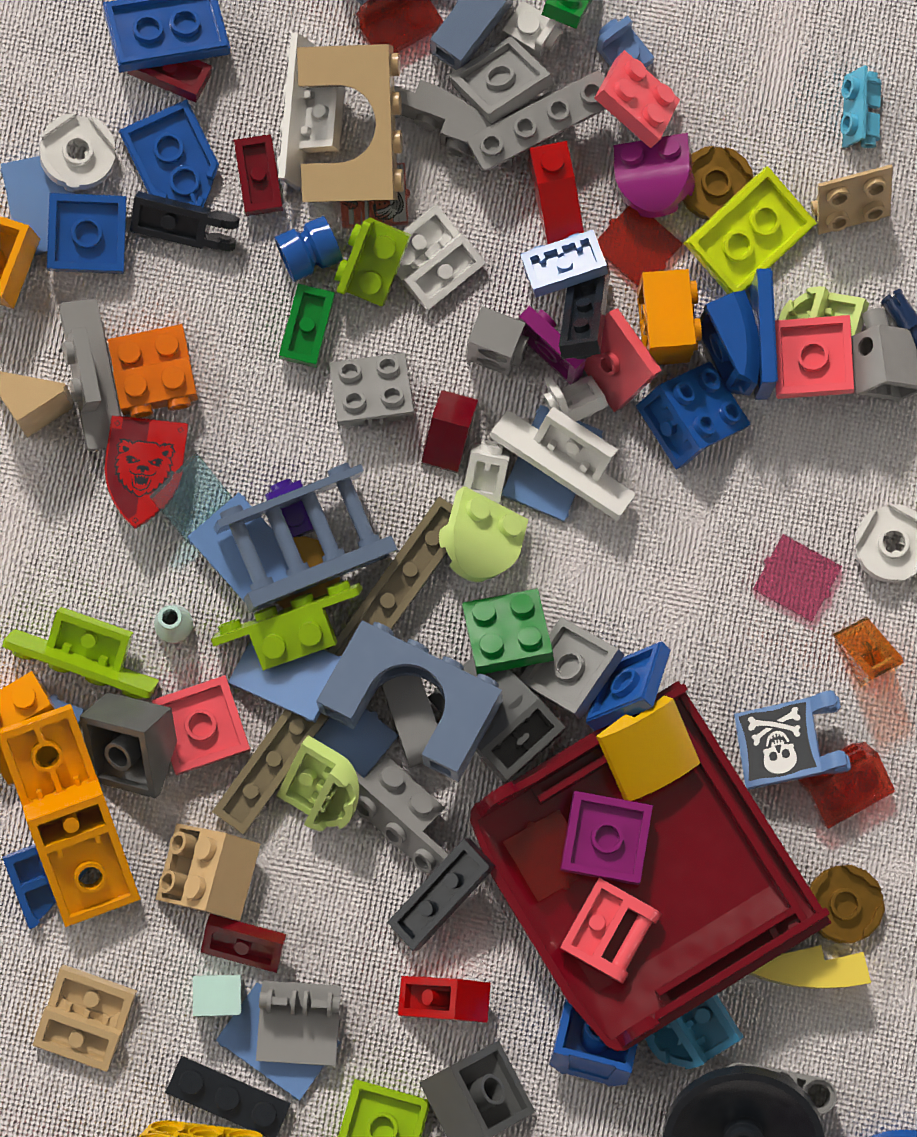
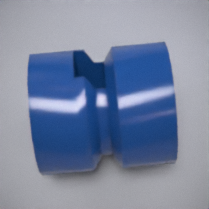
(309, 248)

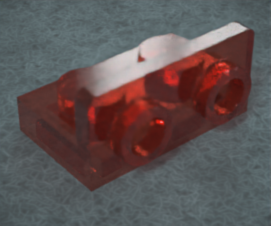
(397, 22)
(847, 793)

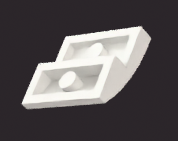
(436, 258)

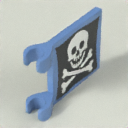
(782, 742)

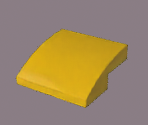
(648, 749)

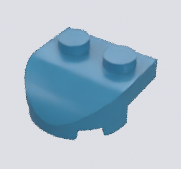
(696, 1035)

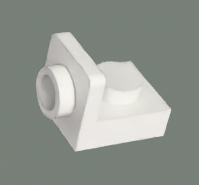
(533, 30)
(487, 469)

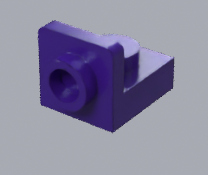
(295, 514)

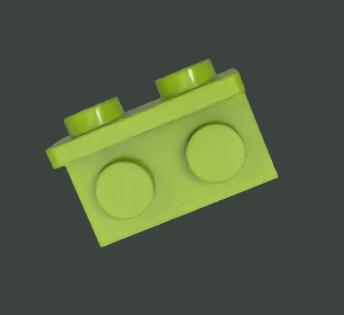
(372, 261)

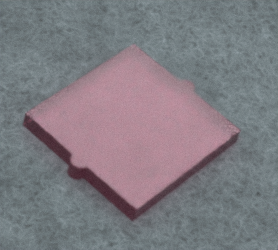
(797, 578)

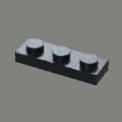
(441, 894)
(227, 1097)

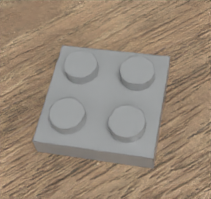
(501, 79)
(578, 669)

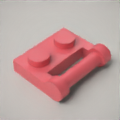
(599, 922)

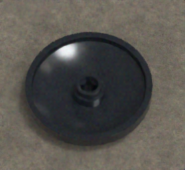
(743, 1104)

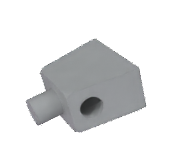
(884, 359)

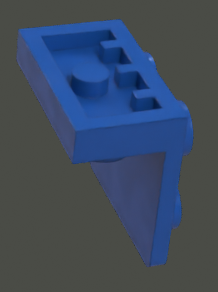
(692, 413)

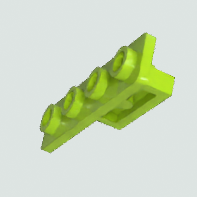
(290, 631)
(85, 648)

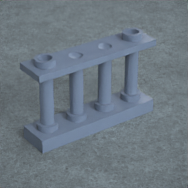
(299, 574)

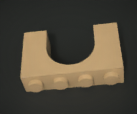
(372, 73)

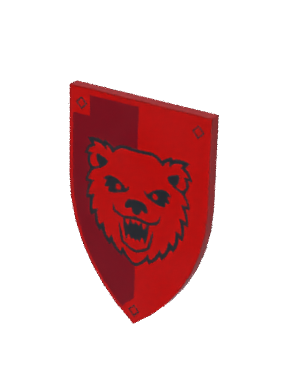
(140, 461)

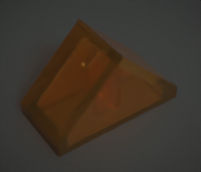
(867, 651)

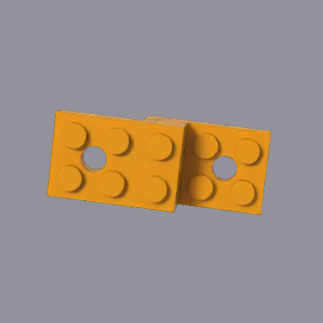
(68, 815)

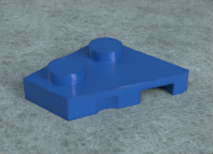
(31, 883)

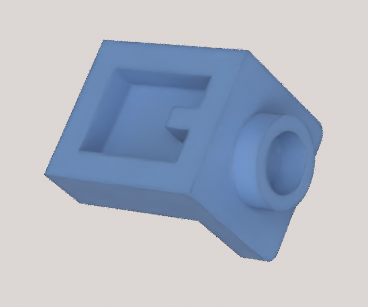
(619, 36)

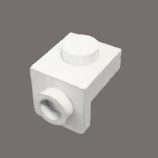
(576, 400)

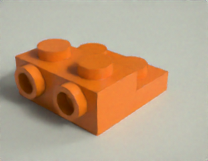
(152, 371)

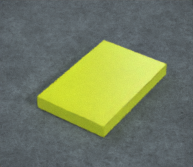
(750, 232)

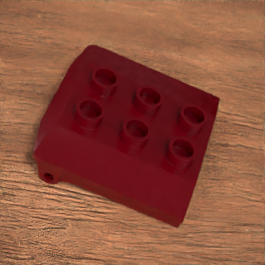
(708, 868)

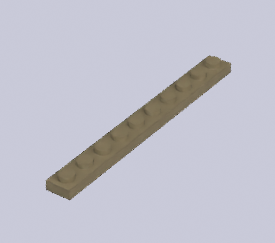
(383, 604)

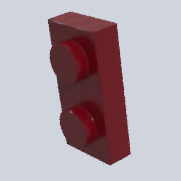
(182, 79)
(258, 175)
(243, 943)

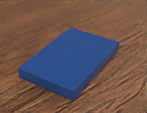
(164, 32)
(763, 308)

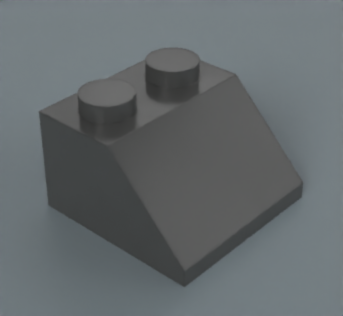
(129, 743)
(478, 1095)

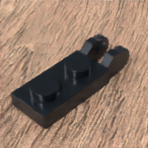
(181, 222)

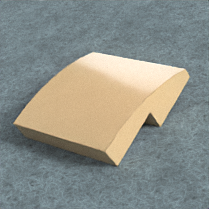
(84, 1018)

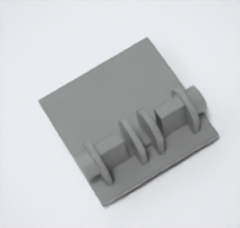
(371, 389)
(298, 1023)

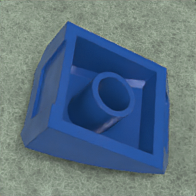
(732, 341)
(584, 1054)

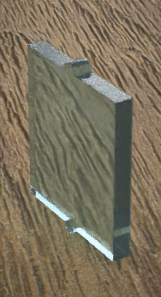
(190, 496)

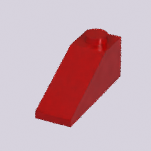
(555, 191)

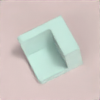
(217, 995)

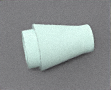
(179, 630)

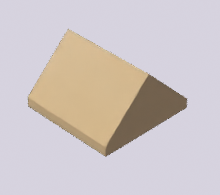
(34, 400)

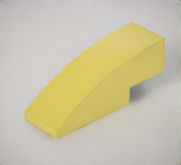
(810, 970)

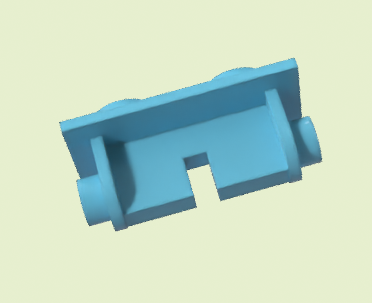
(860, 92)

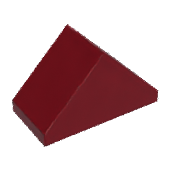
(449, 431)

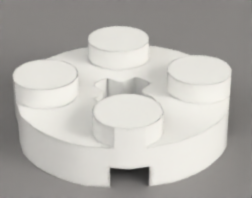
(80, 131)
(872, 552)

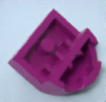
(654, 177)

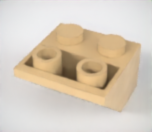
(208, 871)

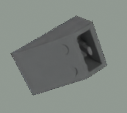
(519, 728)

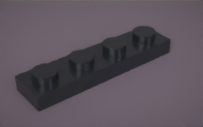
(584, 318)

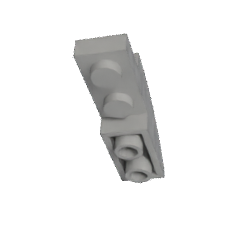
(440, 109)

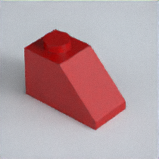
(444, 998)

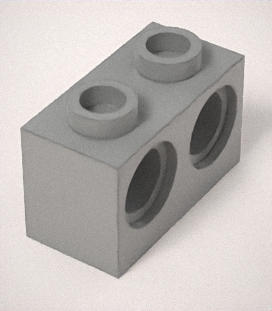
(497, 341)

